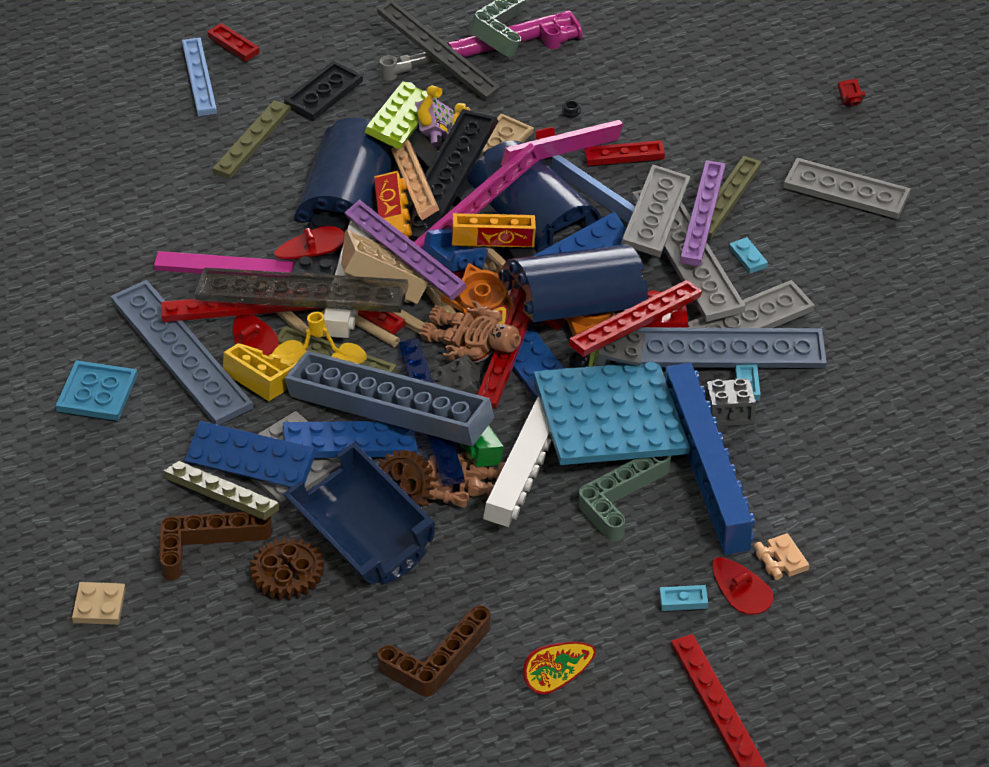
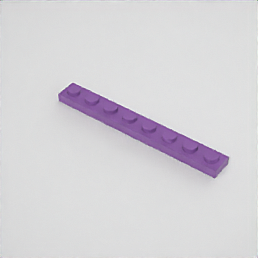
(702, 213)
(406, 250)

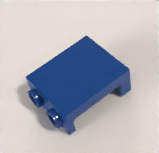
(439, 245)

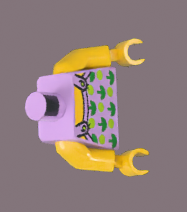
(435, 117)

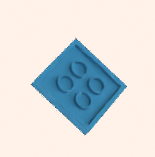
(96, 390)

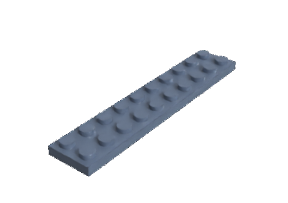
(734, 347)
(182, 354)

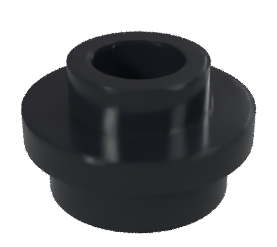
(571, 108)
(578, 360)

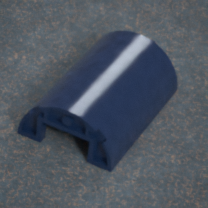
(345, 169)
(535, 193)
(578, 282)
(366, 517)

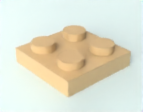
(99, 603)

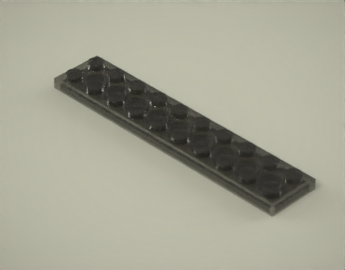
(302, 290)

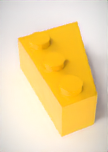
(257, 371)

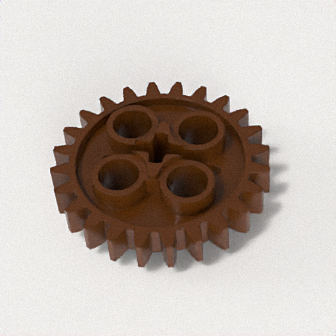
(414, 472)
(287, 568)

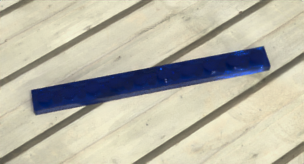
(442, 449)

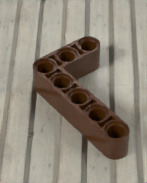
(206, 529)
(431, 675)

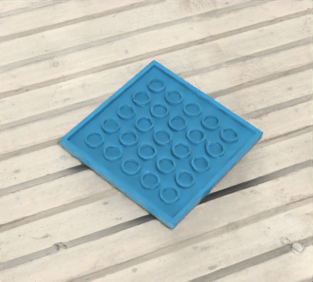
(610, 413)

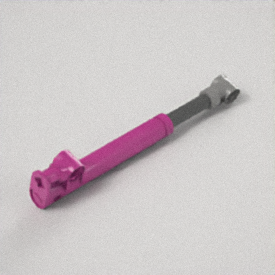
(550, 29)

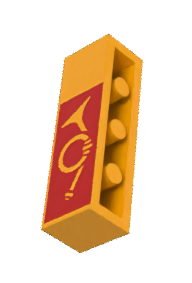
(392, 201)
(493, 230)

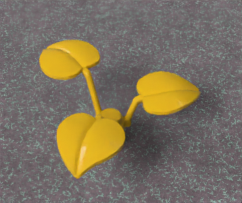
(294, 350)

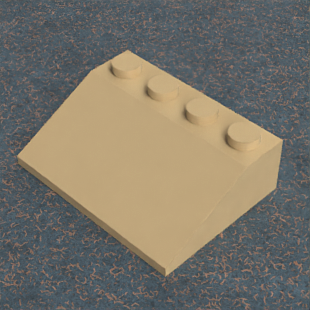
(370, 259)

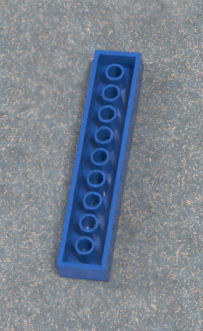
(711, 461)

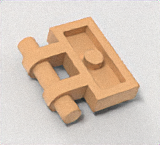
(786, 553)

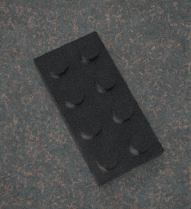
(323, 90)

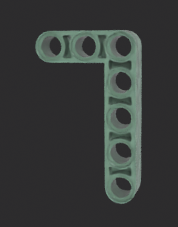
(490, 27)
(599, 494)

